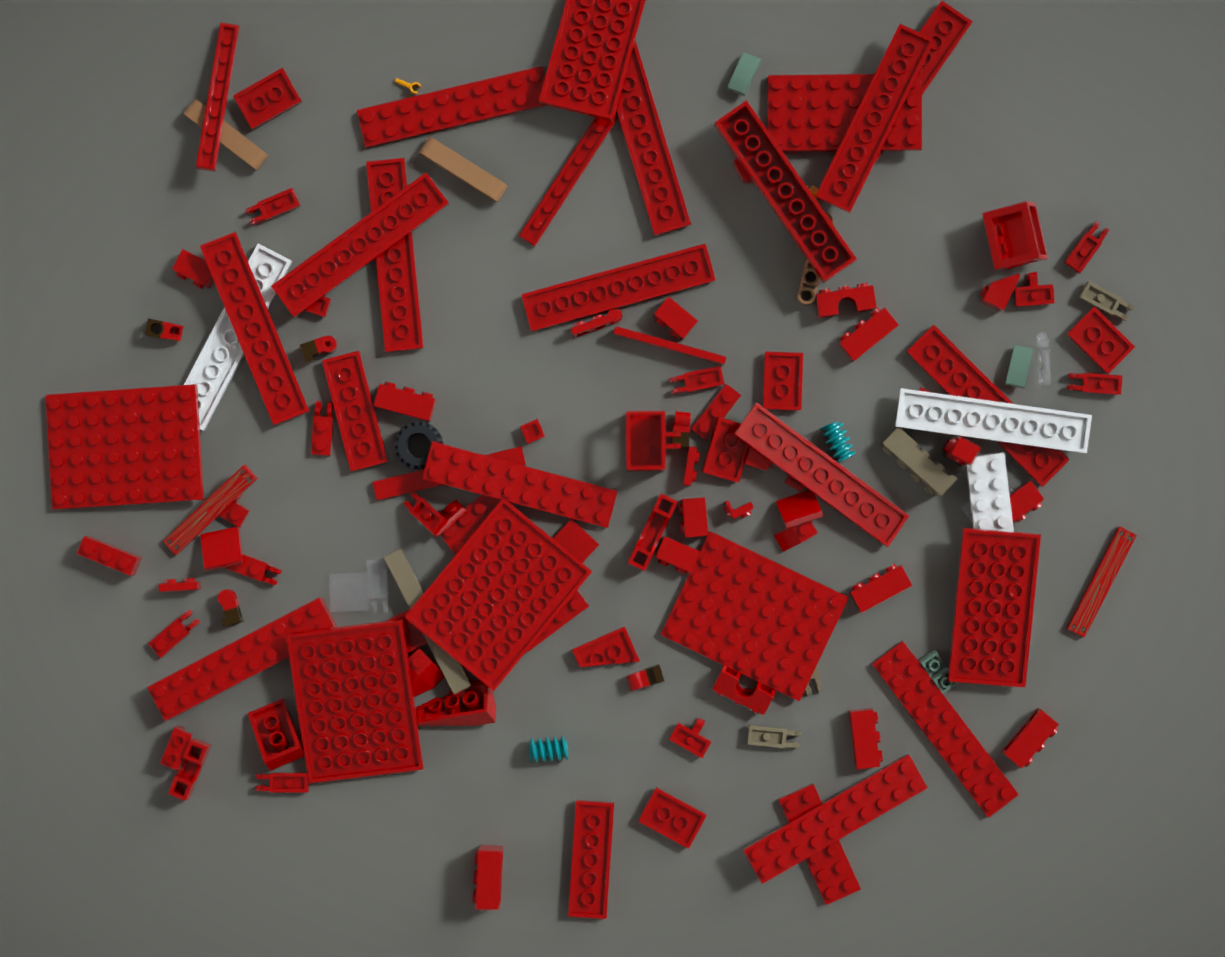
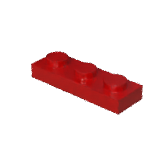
(718, 408)

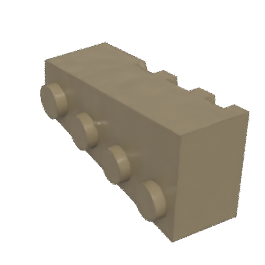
(918, 462)

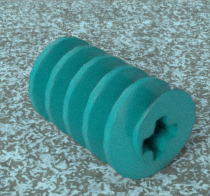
(838, 441)
(548, 749)

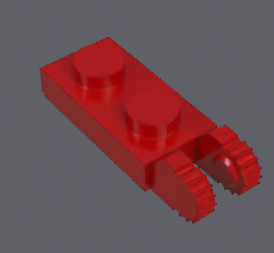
(274, 206)
(1085, 249)
(598, 322)
(699, 379)
(1097, 383)
(322, 430)
(426, 514)
(255, 569)
(172, 635)
(284, 782)

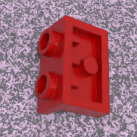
(176, 748)

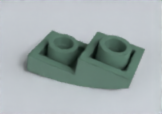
(744, 73)
(1019, 366)
(937, 671)

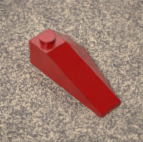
(424, 672)
(466, 708)

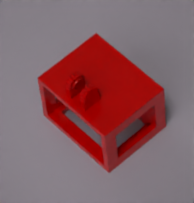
(1015, 235)
(647, 441)

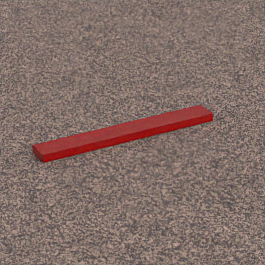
(217, 97)
(566, 180)
(413, 481)

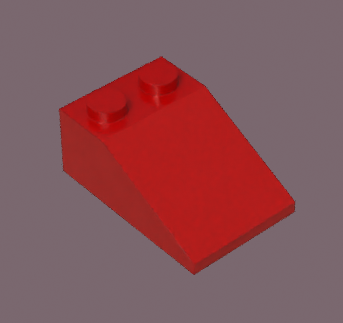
(276, 734)

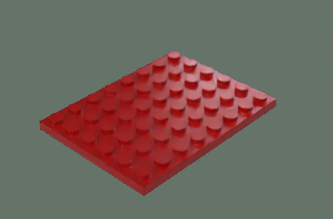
(124, 447)
(498, 594)
(754, 616)
(355, 701)

